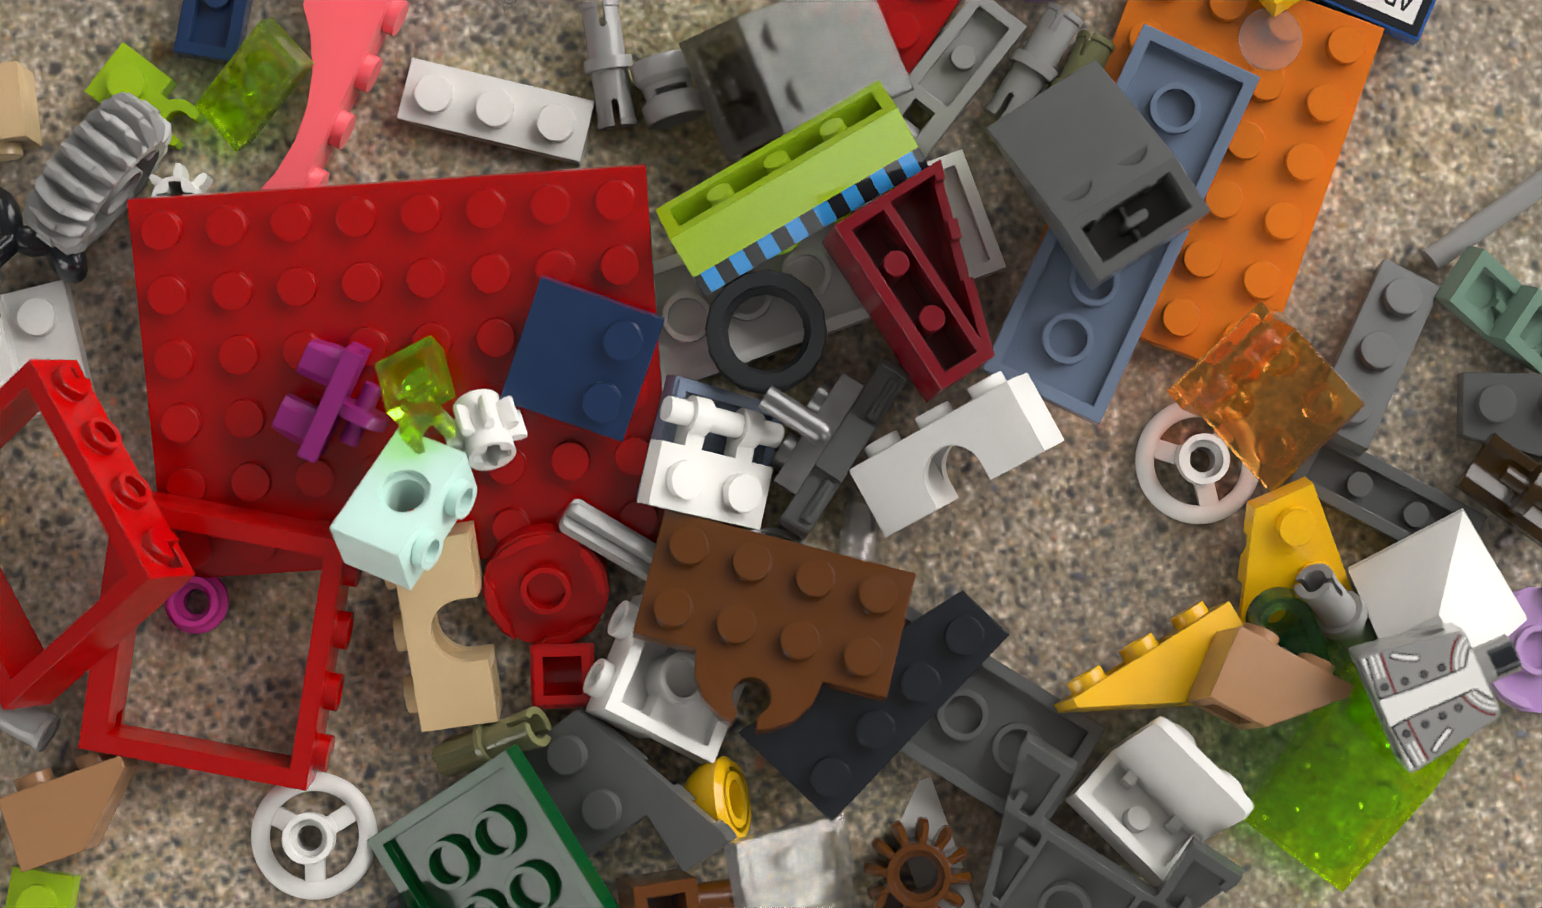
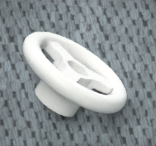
(1209, 507)
(315, 884)

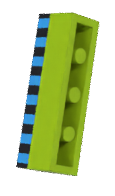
(792, 188)

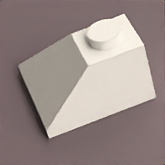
(1436, 580)

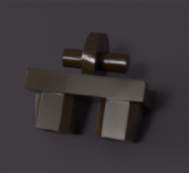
(1506, 485)

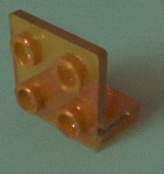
(1268, 395)

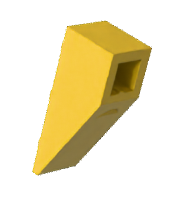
(1152, 670)

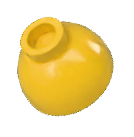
(722, 793)

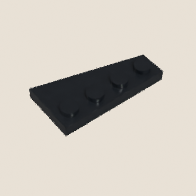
(851, 737)

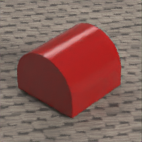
(560, 674)

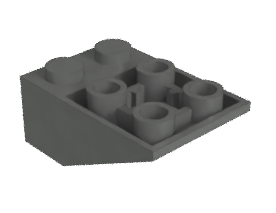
(1098, 173)

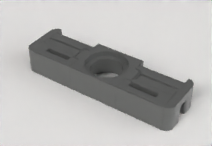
(844, 448)

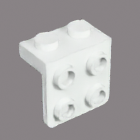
(1156, 796)

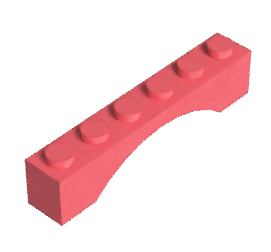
(345, 53)

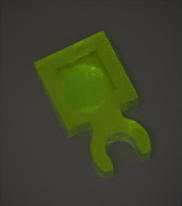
(414, 388)

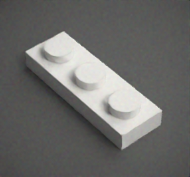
(496, 111)

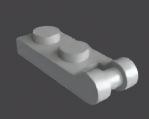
(958, 67)

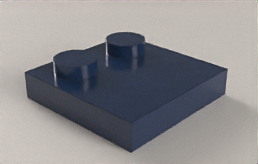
(582, 358)

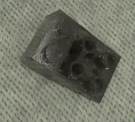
(789, 65)

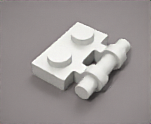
(706, 483)

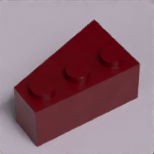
(914, 281)

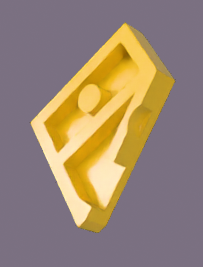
(1283, 537)

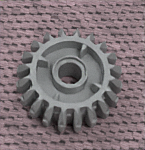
(97, 173)

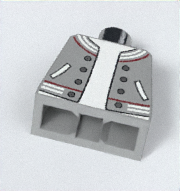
(1432, 687)

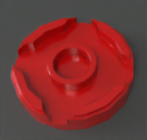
(545, 586)

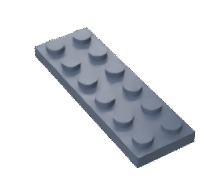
(1080, 338)

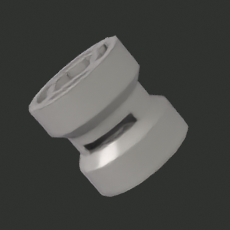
(667, 90)

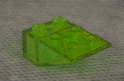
(1340, 789)

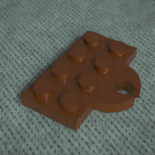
(771, 616)

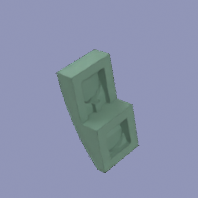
(1496, 306)

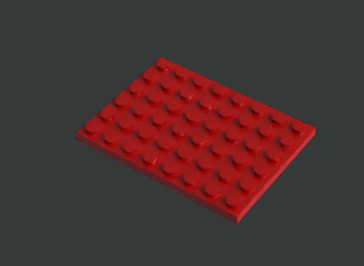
(254, 275)

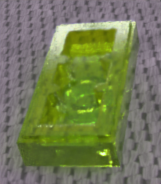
(254, 84)

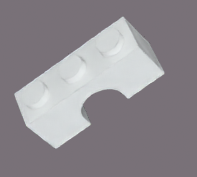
(1000, 426)

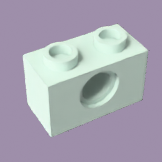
(374, 524)

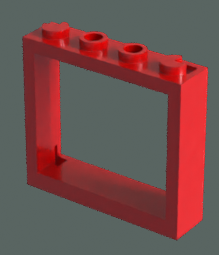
(126, 511)
(322, 687)

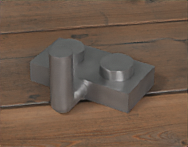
(815, 422)

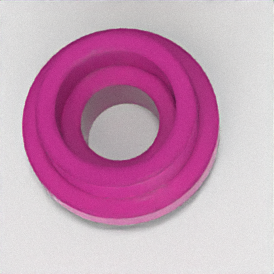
(190, 622)

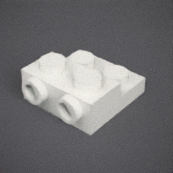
(39, 325)
(653, 692)

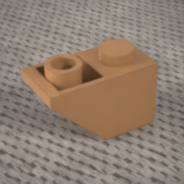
(1258, 683)
(66, 813)

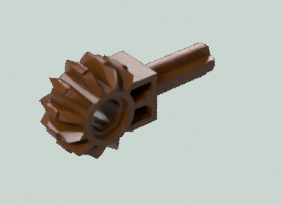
(893, 892)

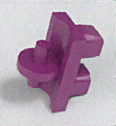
(315, 425)

